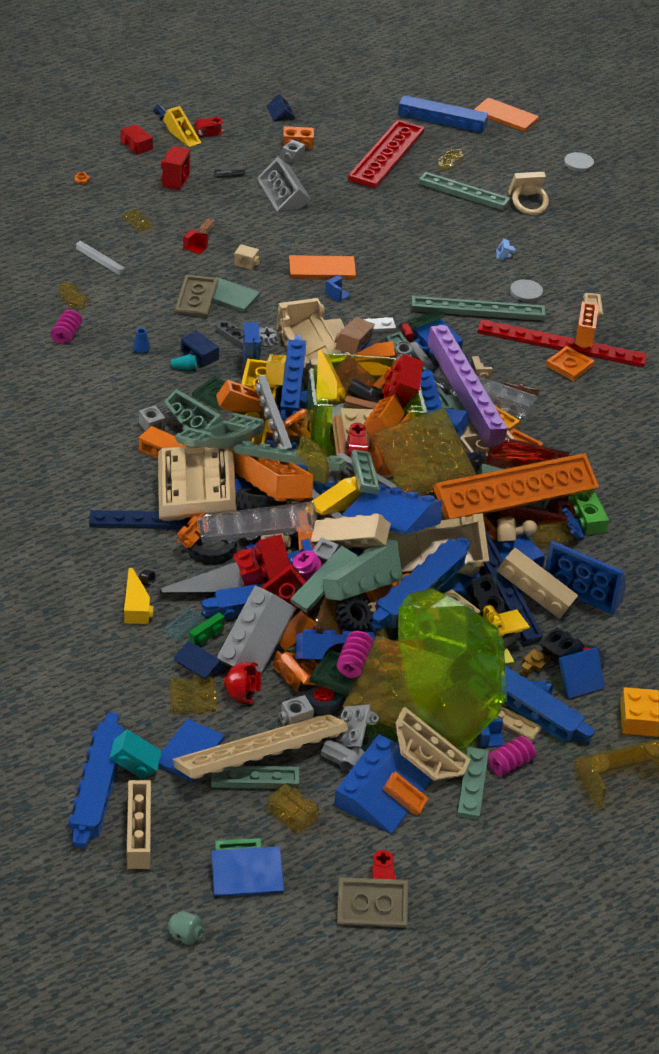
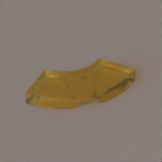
(448, 160)
(73, 298)
(315, 459)

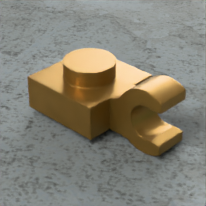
(535, 662)

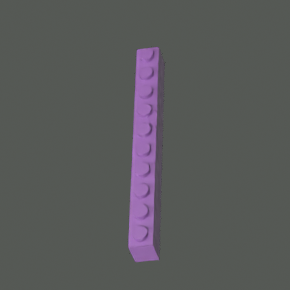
(467, 386)

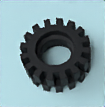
(362, 610)

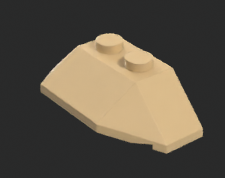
(428, 749)

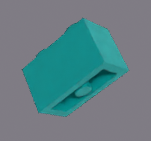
(135, 754)

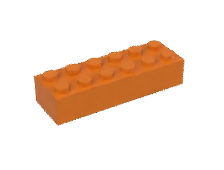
(275, 477)

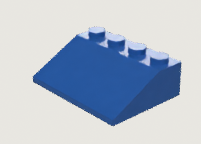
(404, 510)
(587, 577)
(362, 788)

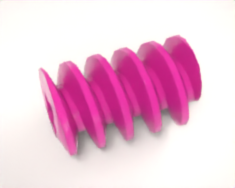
(66, 326)
(307, 564)
(354, 654)
(511, 755)

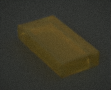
(137, 220)

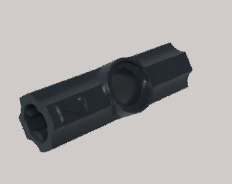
(365, 392)

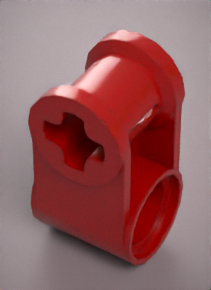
(208, 126)
(357, 438)
(383, 865)

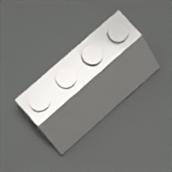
(283, 186)
(257, 630)

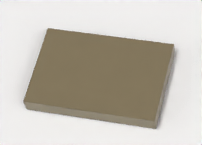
(196, 296)
(372, 902)

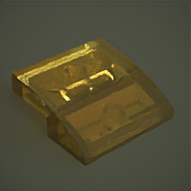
(552, 531)
(198, 689)

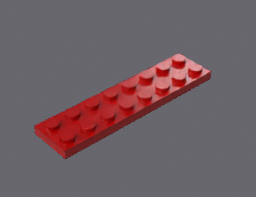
(386, 154)

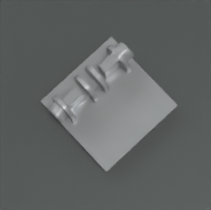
(356, 718)

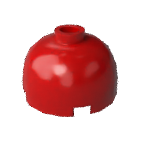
(243, 678)

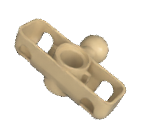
(507, 528)

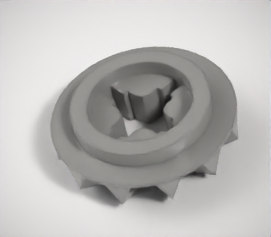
(274, 336)

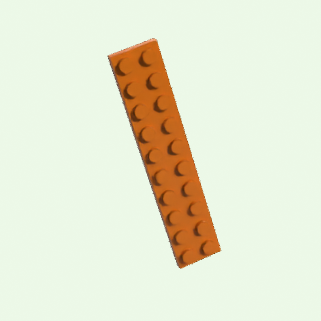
(515, 486)

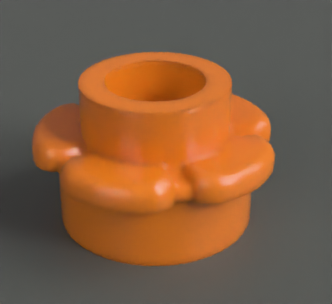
(81, 178)

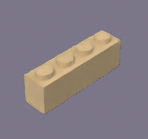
(353, 531)
(537, 583)
(139, 824)

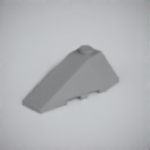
(217, 579)

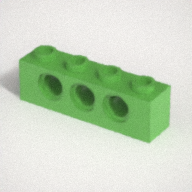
(589, 512)

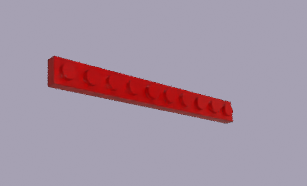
(557, 342)

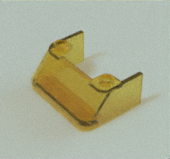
(591, 765)

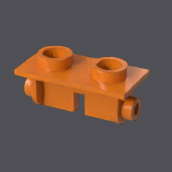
(189, 536)
(290, 677)

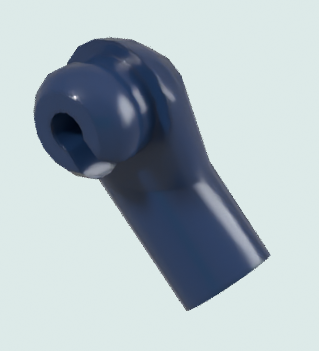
(160, 109)

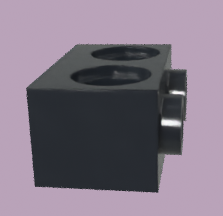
(480, 598)
(560, 644)

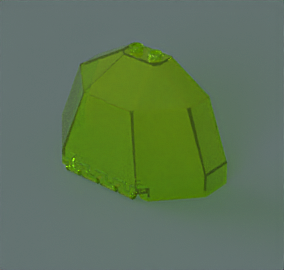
(451, 665)

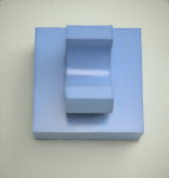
(503, 250)

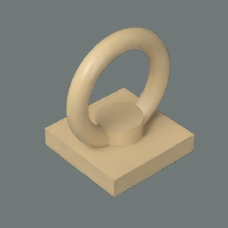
(528, 184)

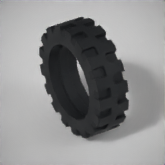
(254, 498)
(213, 556)

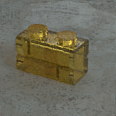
(293, 808)

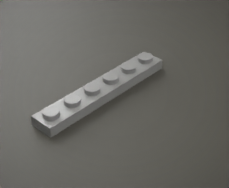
(271, 412)

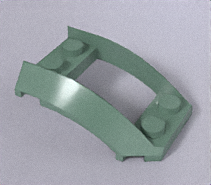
(222, 434)

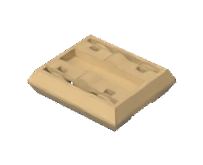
(195, 482)

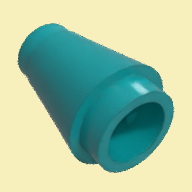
(185, 363)

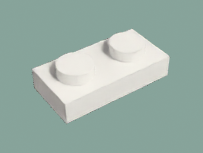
(383, 324)

